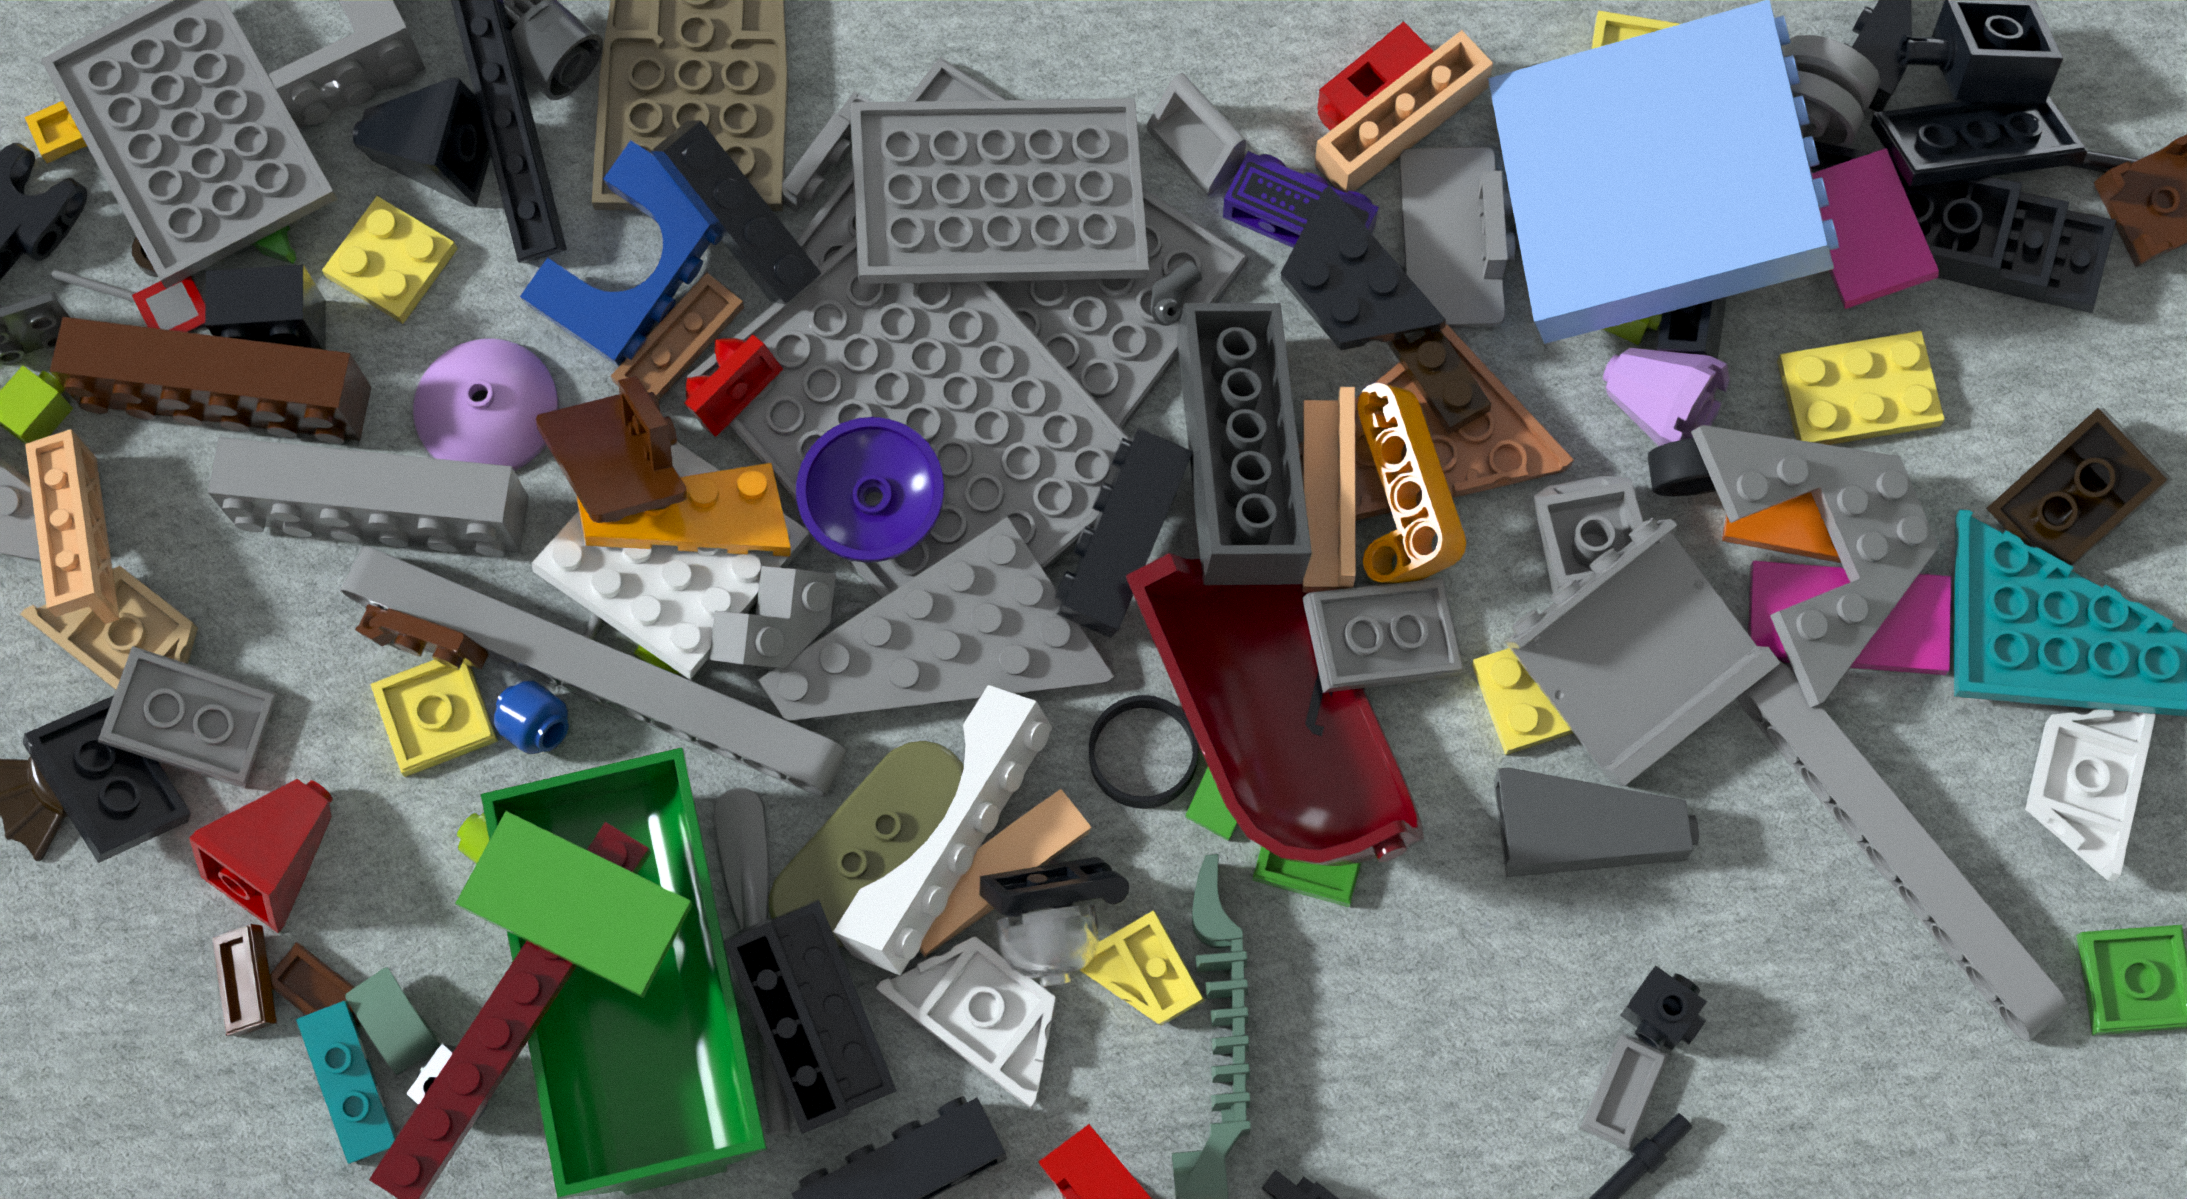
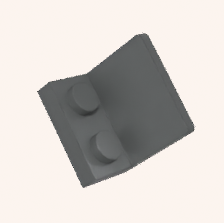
(30, 326)

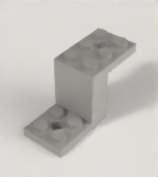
(352, 67)

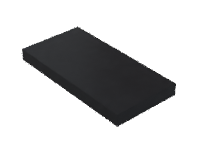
(1976, 140)

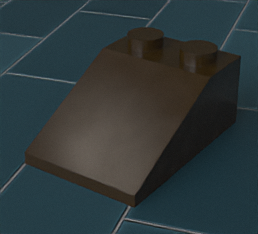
(2080, 489)

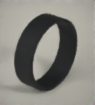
(1135, 702)

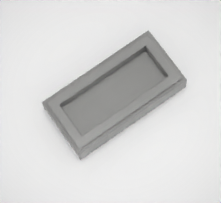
(1624, 1092)

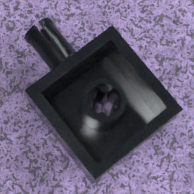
(1989, 51)

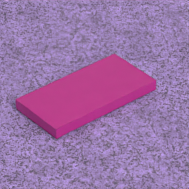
(1909, 639)

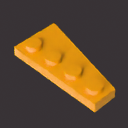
(722, 510)

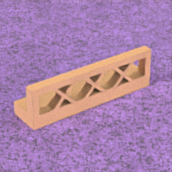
(1330, 491)
(71, 526)

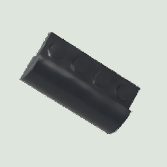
(809, 1015)

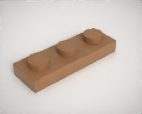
(682, 336)

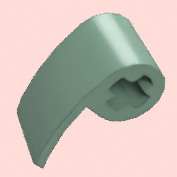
(392, 1021)

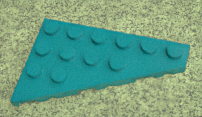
(2053, 637)

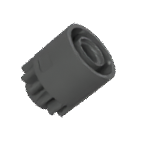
(552, 46)

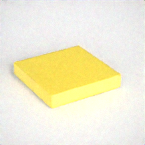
(433, 715)

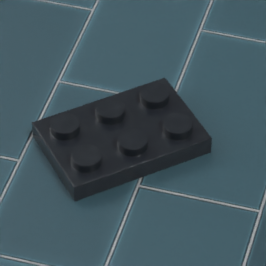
(106, 791)

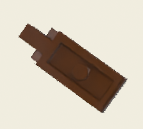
(417, 635)

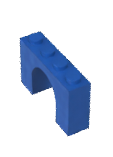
(618, 321)

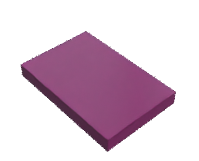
(1875, 230)

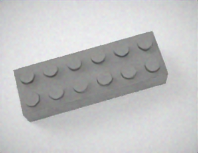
(369, 496)

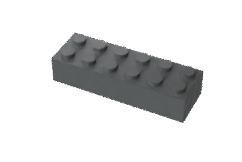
(1243, 444)

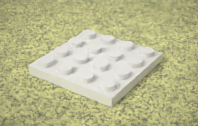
(660, 593)

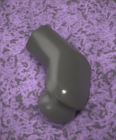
(1168, 292)

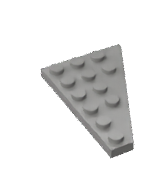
(945, 638)

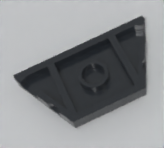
(1353, 281)

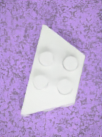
(2091, 782)
(981, 1013)

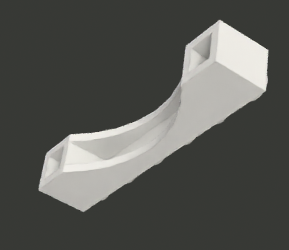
(896, 911)

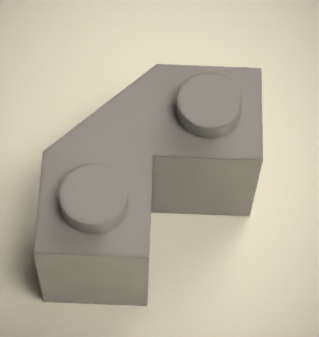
(788, 617)

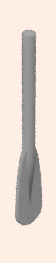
(745, 864)

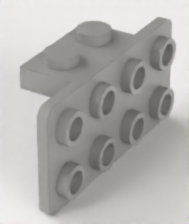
(1457, 231)

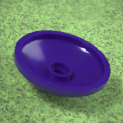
(864, 459)

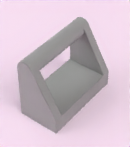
(1197, 135)

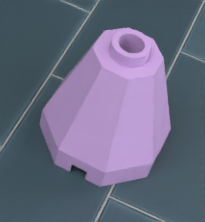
(1666, 390)

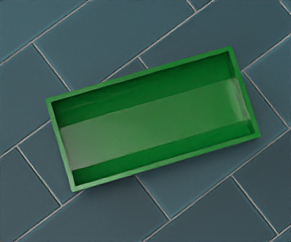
(623, 1081)

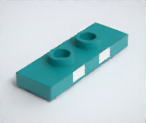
(347, 1081)

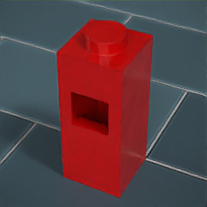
(1370, 74)

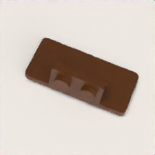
(616, 452)

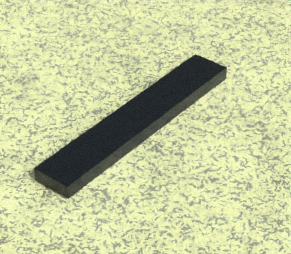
(509, 128)

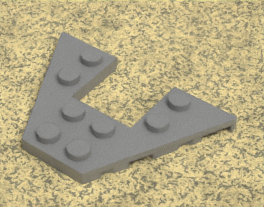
(1870, 520)

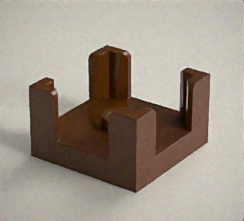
(2149, 201)

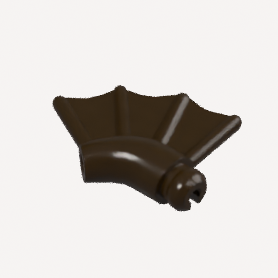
(28, 806)

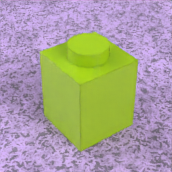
(32, 405)

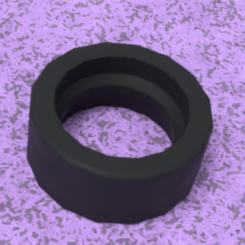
(1679, 470)

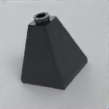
(430, 139)

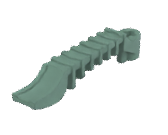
(1203, 1172)

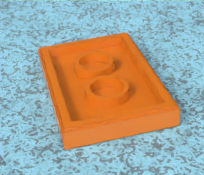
(1787, 528)

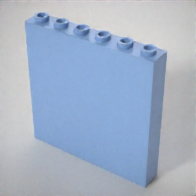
(1661, 172)

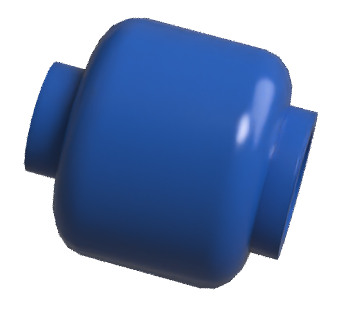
(531, 717)

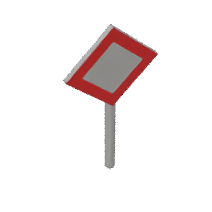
(164, 308)

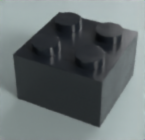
(266, 306)

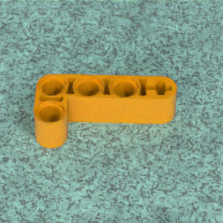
(1389, 422)

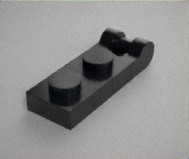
(1053, 886)

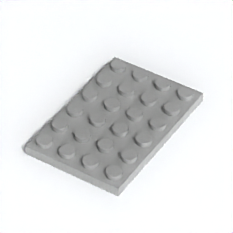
(188, 133)
(998, 190)

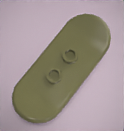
(871, 831)

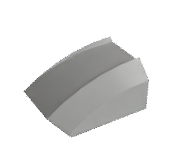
(1583, 522)

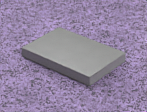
(1383, 635)
(187, 717)

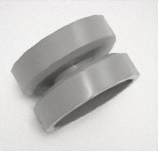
(1835, 87)

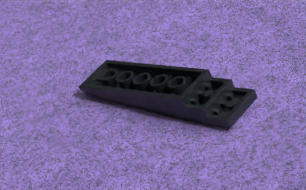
(2005, 238)

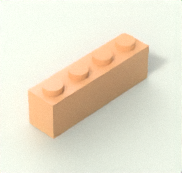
(1403, 113)

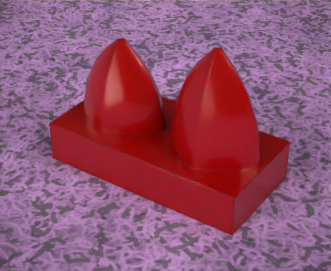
(742, 374)

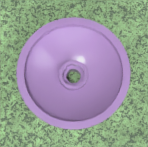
(500, 426)

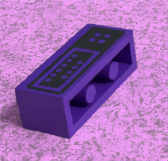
(1280, 200)

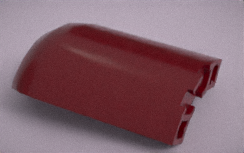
(1246, 687)

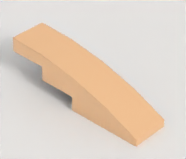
(1022, 845)

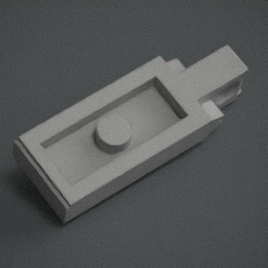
(828, 148)

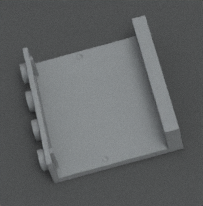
(1638, 652)

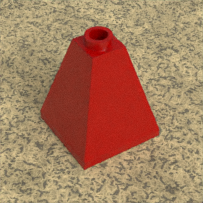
(265, 849)

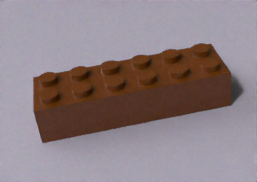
(211, 380)

